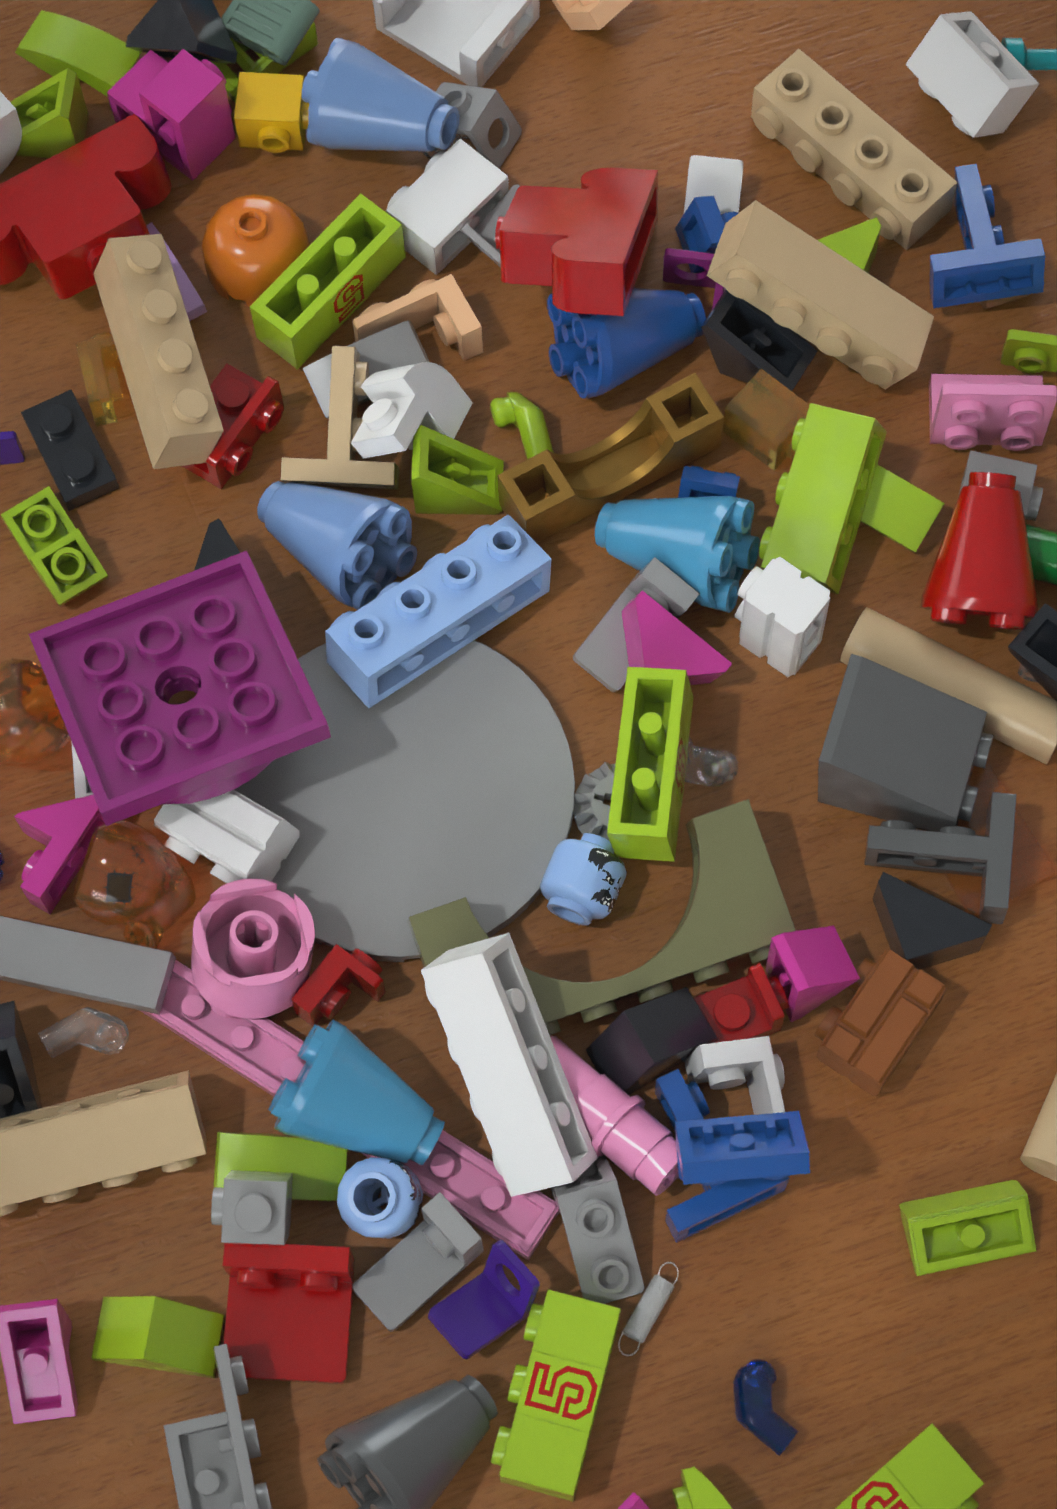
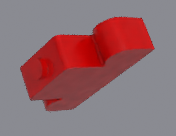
(77, 201)
(581, 239)

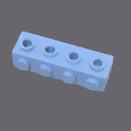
(437, 610)

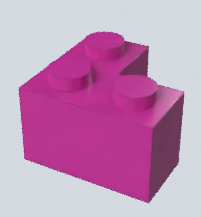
(180, 106)

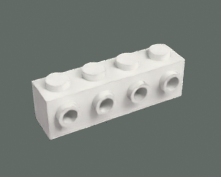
(509, 1065)

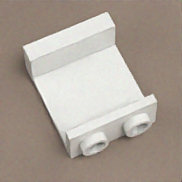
(458, 35)

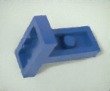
(987, 265)
(717, 1202)

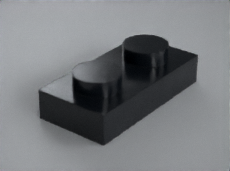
(70, 450)

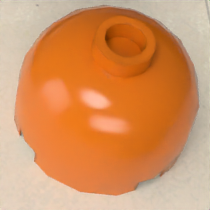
(251, 245)

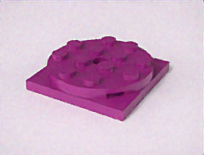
(192, 634)

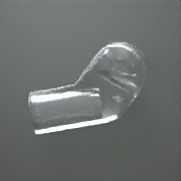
(710, 766)
(88, 1028)

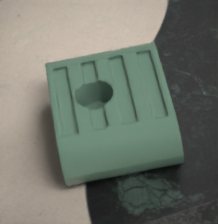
(270, 26)

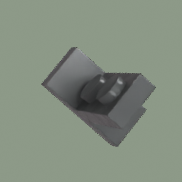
(955, 852)

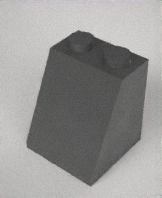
(901, 749)

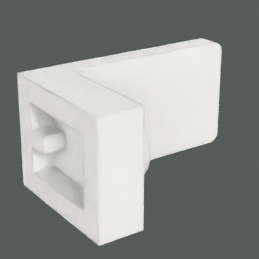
(731, 1061)

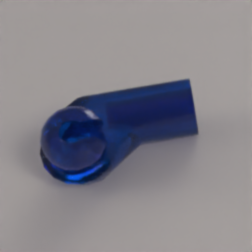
(754, 1406)

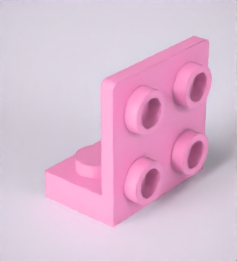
(989, 410)

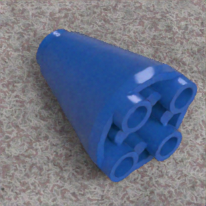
(610, 349)

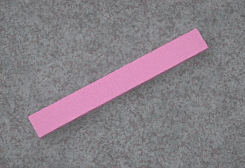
(268, 1055)

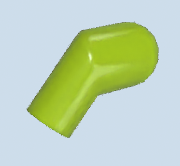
(526, 417)

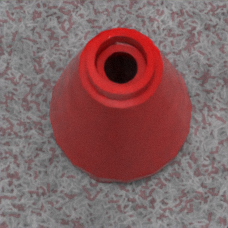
(984, 558)

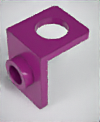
(673, 274)

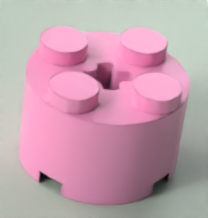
(251, 949)

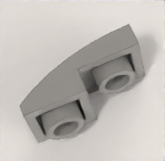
(383, 351)

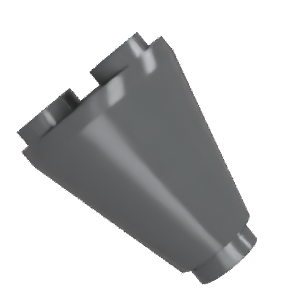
(410, 1448)

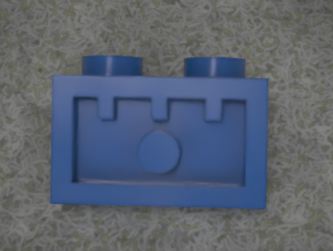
(741, 1148)

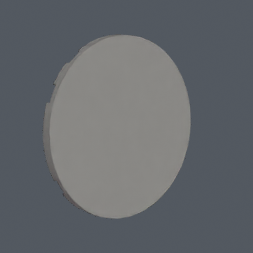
(421, 801)

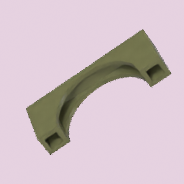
(729, 913)

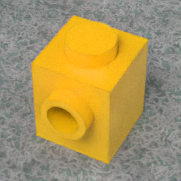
(270, 111)

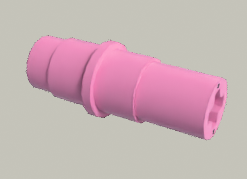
(620, 1124)

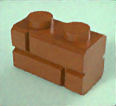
(879, 1021)

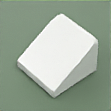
(715, 178)

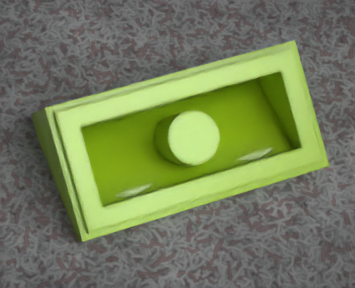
(968, 1227)

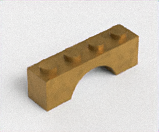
(660, 438)

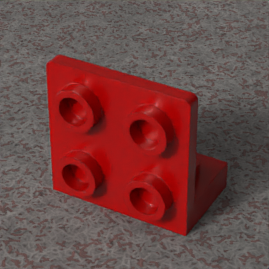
(289, 1310)

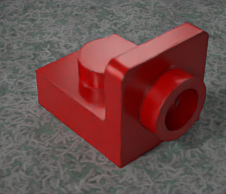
(327, 988)
(746, 1006)

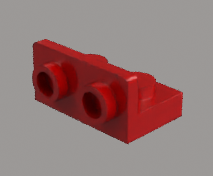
(245, 413)

